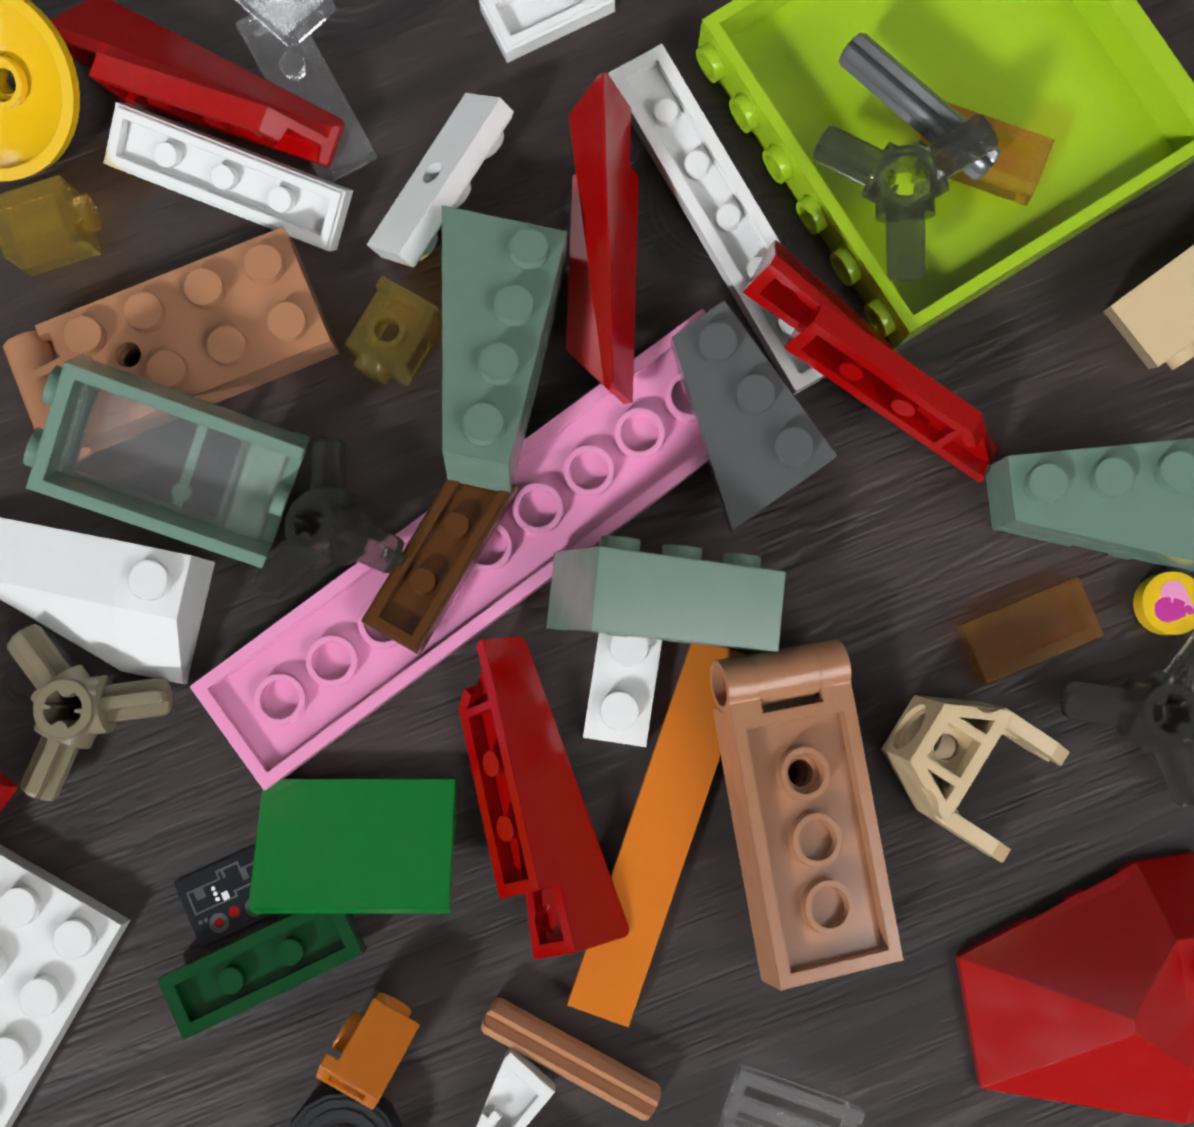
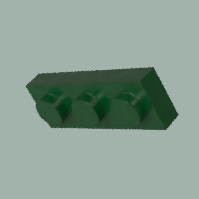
(258, 968)

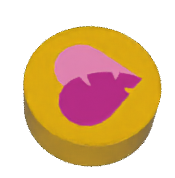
(1165, 603)

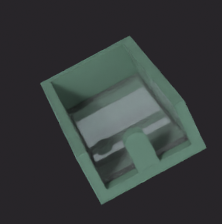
(163, 460)

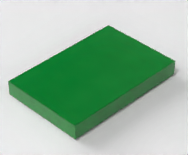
(355, 847)

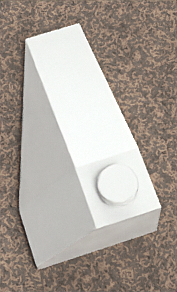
(108, 595)

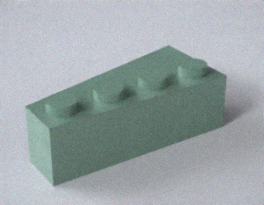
(496, 327)

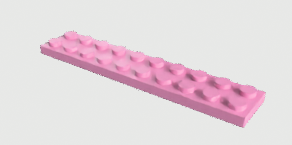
(575, 482)

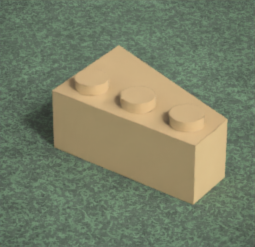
(1160, 314)

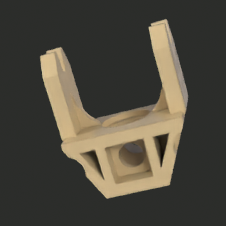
(937, 779)

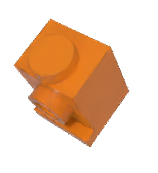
(369, 1050)

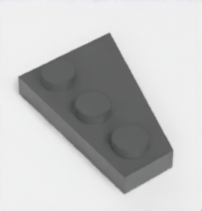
(747, 417)

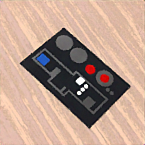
(219, 897)

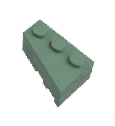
(1103, 499)
(667, 595)

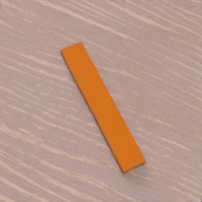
(656, 842)

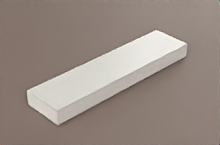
(227, 176)

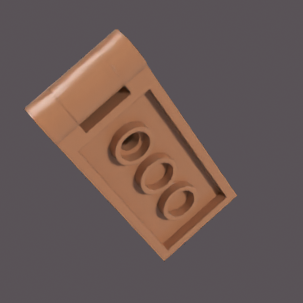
(198, 327)
(811, 844)

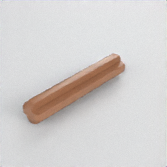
(571, 1059)

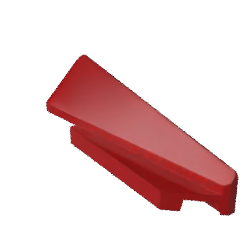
(187, 82)
(603, 239)
(866, 365)
(533, 807)

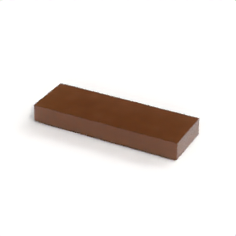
(437, 562)

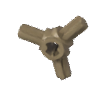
(101, 708)

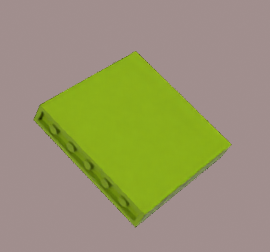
(1060, 68)

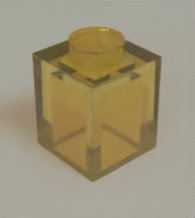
(48, 226)

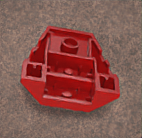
(1093, 996)

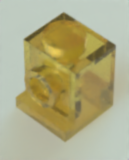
(418, 328)

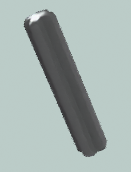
(906, 95)

